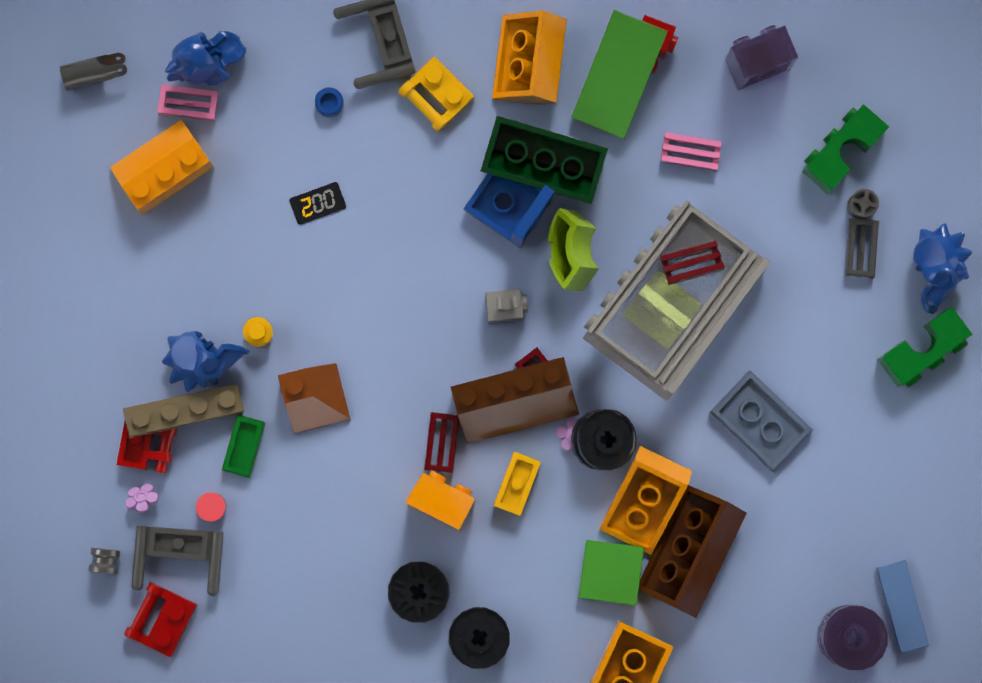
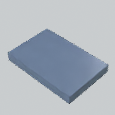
(761, 421)

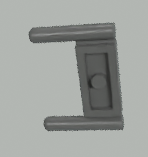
(389, 38)
(178, 544)

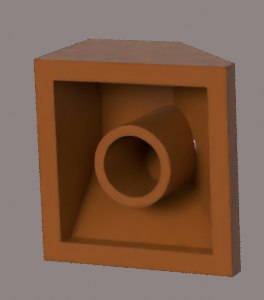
(314, 397)

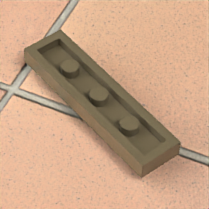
(183, 410)

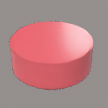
(211, 507)

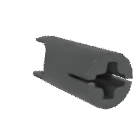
(92, 70)

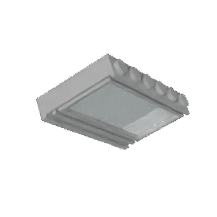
(665, 329)

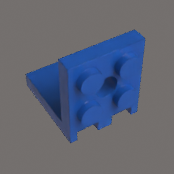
(517, 220)

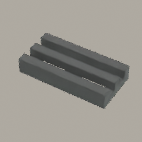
(861, 248)

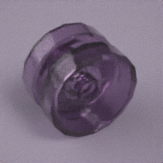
(869, 642)

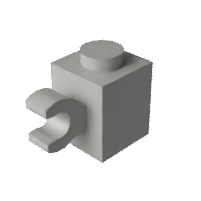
(505, 306)

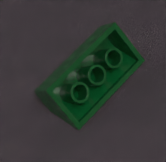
(544, 158)

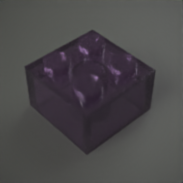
(761, 56)

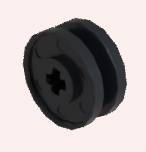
(606, 423)
(402, 598)
(495, 644)

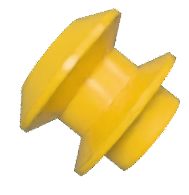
(257, 332)

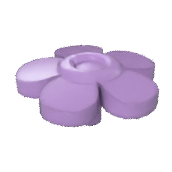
(562, 432)
(141, 498)

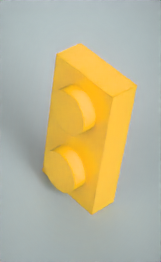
(517, 483)

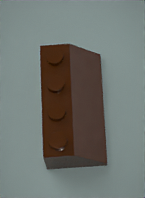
(515, 400)
(691, 550)

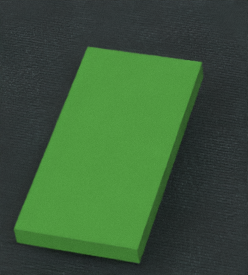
(619, 74)

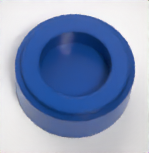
(329, 102)

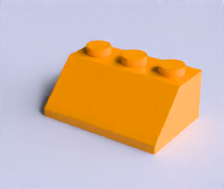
(529, 57)
(161, 167)

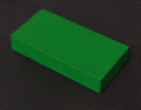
(243, 446)

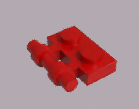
(137, 450)

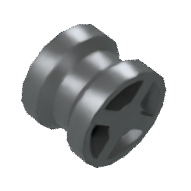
(865, 199)
(104, 560)

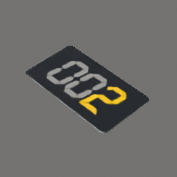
(317, 203)

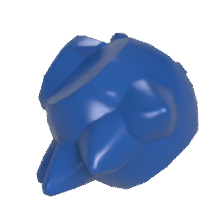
(205, 60)
(942, 264)
(198, 360)

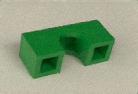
(861, 129)
(946, 334)

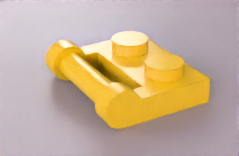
(442, 87)

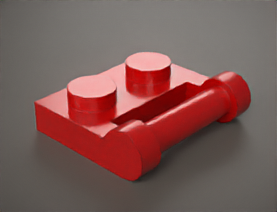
(169, 623)

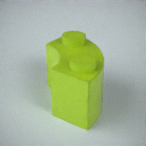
(570, 250)

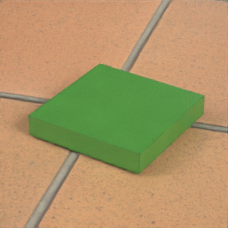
(611, 572)

